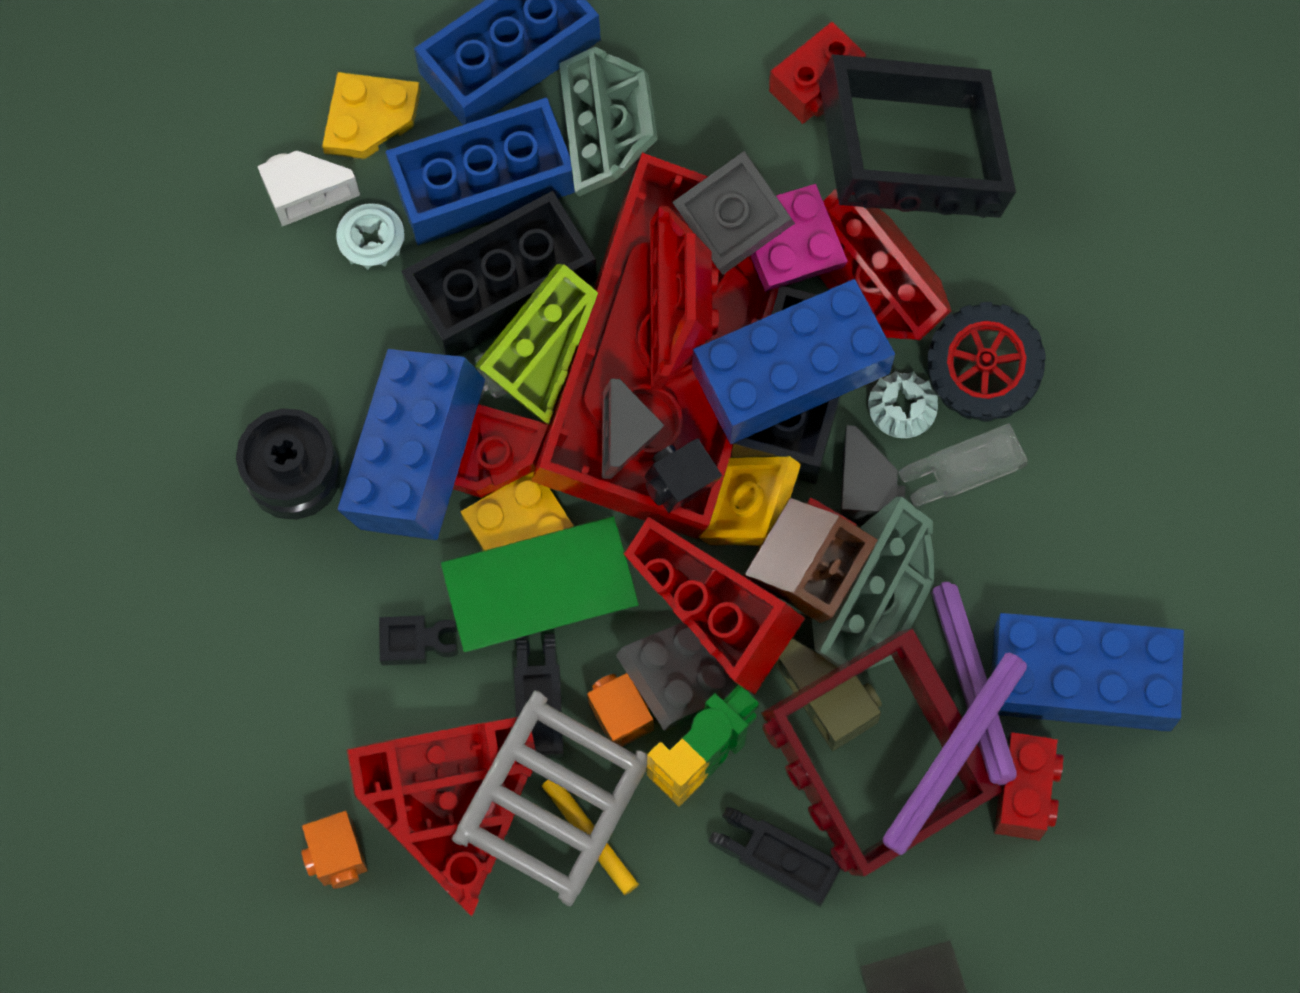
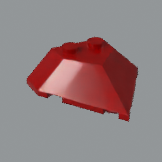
(423, 789)

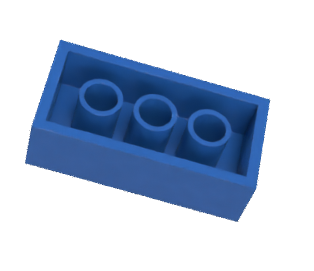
(503, 51)
(481, 170)
(792, 361)
(412, 444)
(1092, 671)

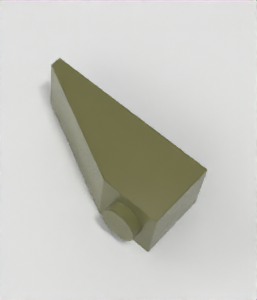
(841, 711)

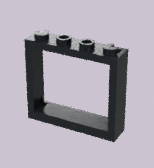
(919, 84)

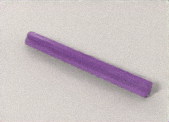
(972, 678)
(954, 753)

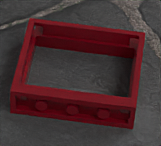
(941, 716)

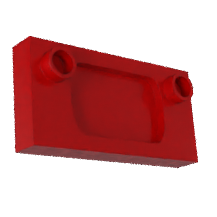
(619, 347)

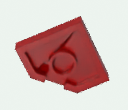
(498, 451)

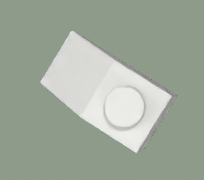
(305, 185)

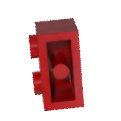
(798, 76)
(1026, 802)

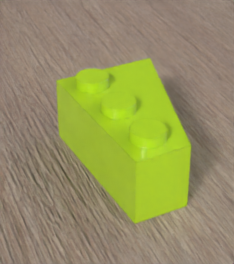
(539, 342)

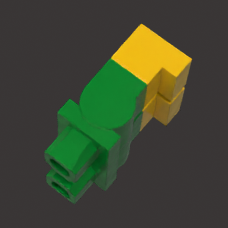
(705, 747)

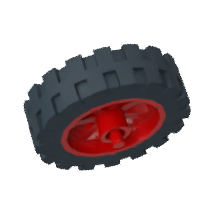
(1007, 324)

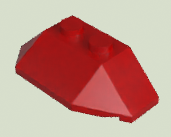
(888, 269)
(680, 295)

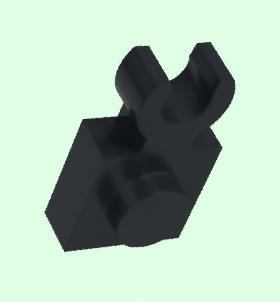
(407, 639)

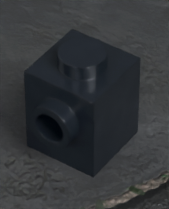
(680, 475)

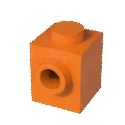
(620, 709)
(333, 851)

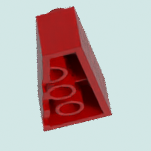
(725, 610)

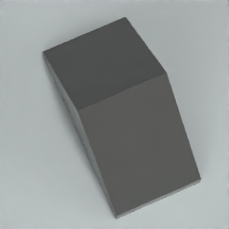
(625, 428)

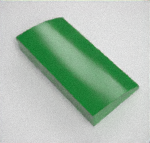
(539, 583)

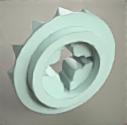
(368, 219)
(892, 419)

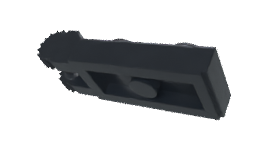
(548, 682)
(779, 857)

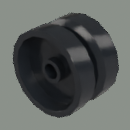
(289, 463)

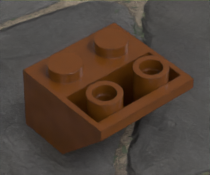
(810, 559)

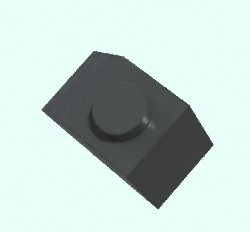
(867, 478)

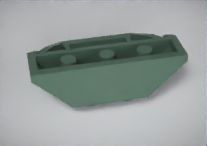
(606, 117)
(887, 588)

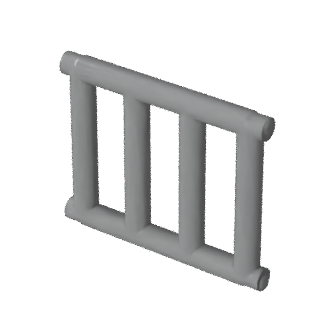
(493, 791)

